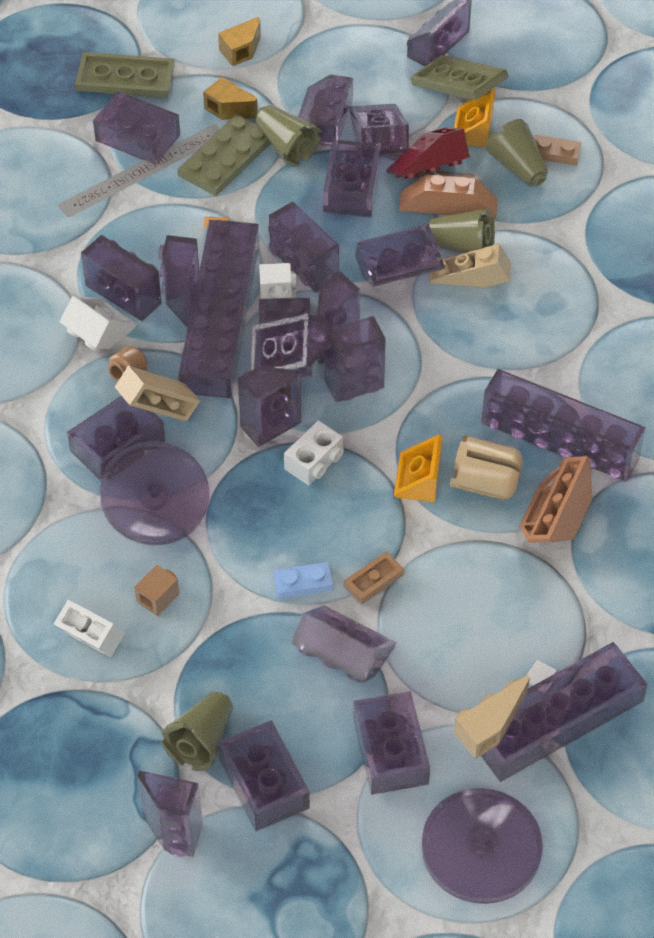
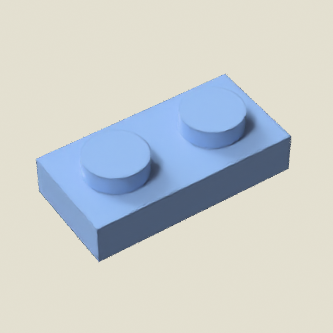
(303, 580)

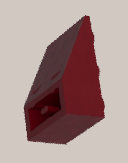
(431, 151)

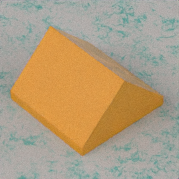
(476, 119)
(419, 471)

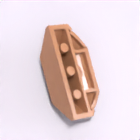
(447, 194)
(559, 503)

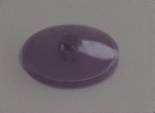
(154, 493)
(481, 845)

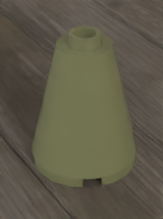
(288, 134)
(518, 152)
(464, 230)
(196, 732)

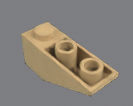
(475, 268)
(487, 723)

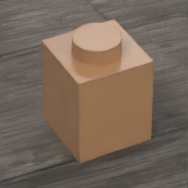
(157, 590)

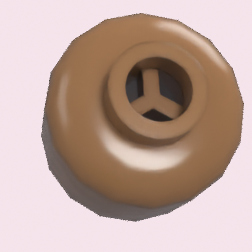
(126, 357)

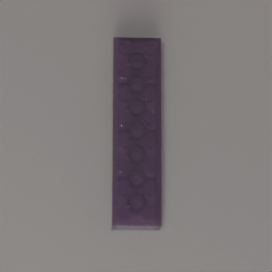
(220, 308)

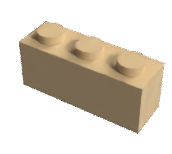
(157, 393)

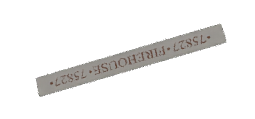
(135, 173)

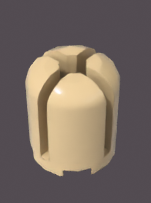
(487, 468)

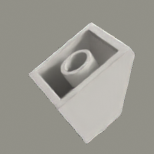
(96, 322)

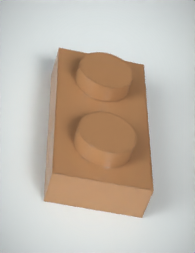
(558, 149)
(374, 577)

